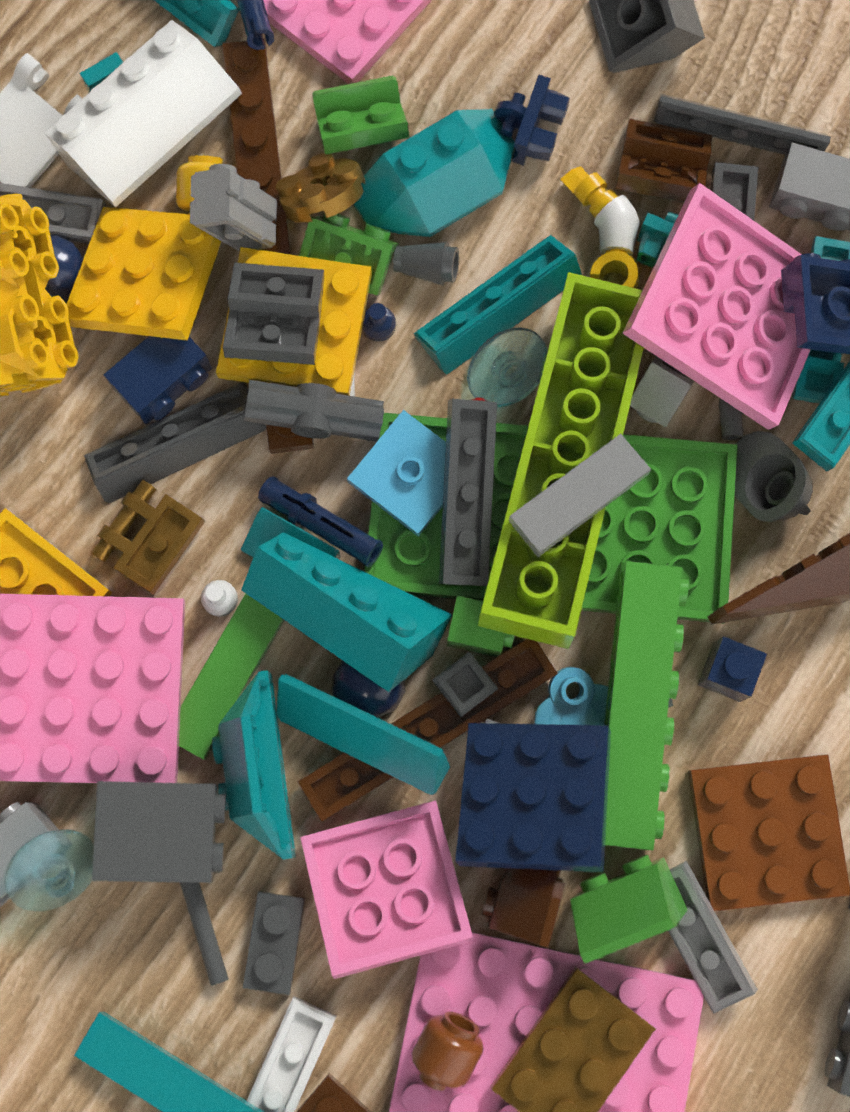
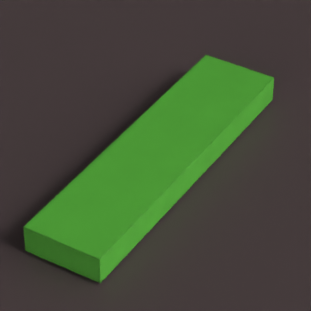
(226, 674)

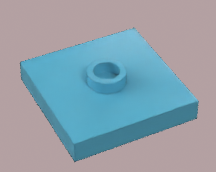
(404, 473)

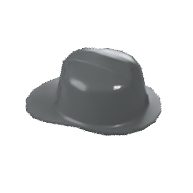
(771, 478)

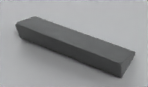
(735, 126)
(172, 443)

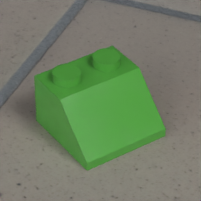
(626, 908)

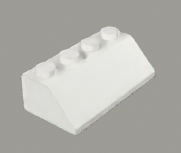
(143, 113)

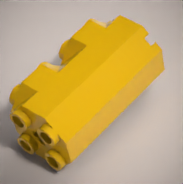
(33, 325)

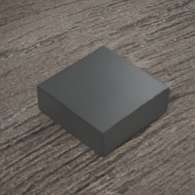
(465, 684)

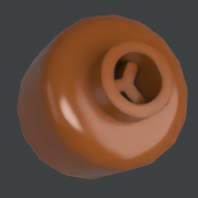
(447, 1051)

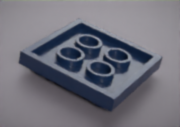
(534, 797)

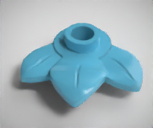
(584, 709)

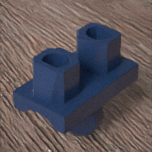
(544, 105)

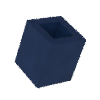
(732, 669)

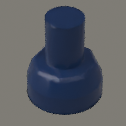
(379, 322)

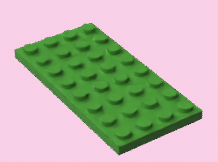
(668, 518)

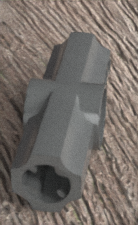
(313, 410)

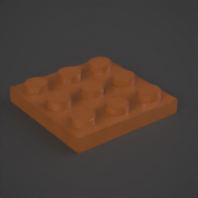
(769, 832)

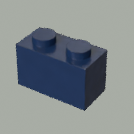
(158, 375)

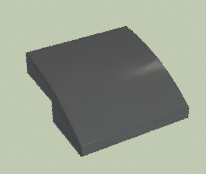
(274, 313)

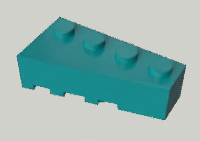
(346, 609)

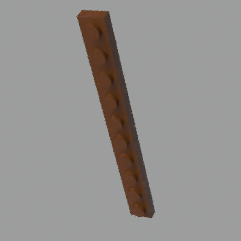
(259, 161)

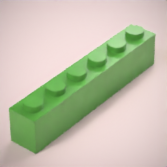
(639, 699)

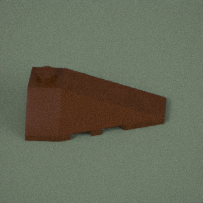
(808, 584)
(525, 904)

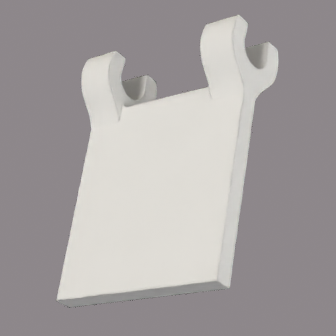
(23, 120)

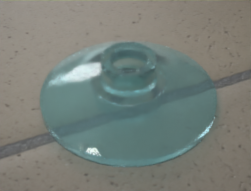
(507, 366)
(50, 870)

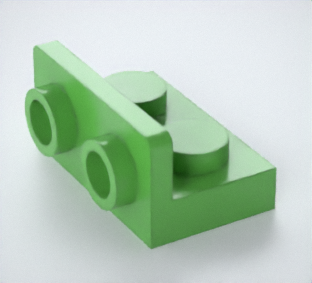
(360, 114)
(337, 241)

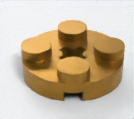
(322, 186)

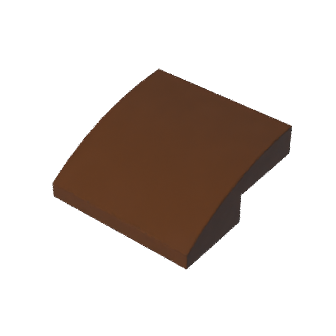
(663, 160)

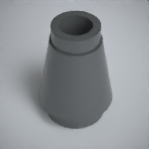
(428, 262)

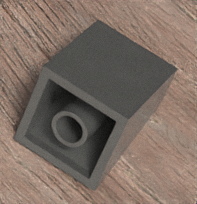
(157, 832)

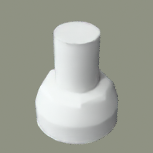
(219, 598)

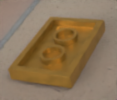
(573, 1051)

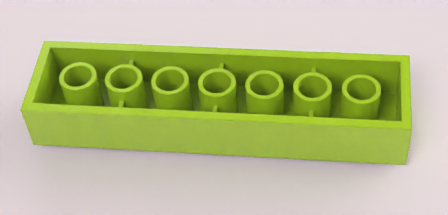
(575, 413)

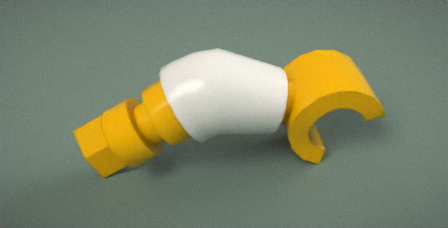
(614, 219)

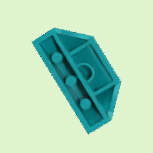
(437, 175)
(255, 767)

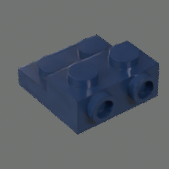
(820, 299)

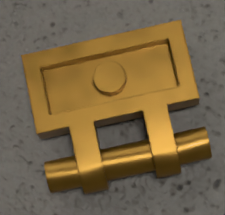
(157, 544)

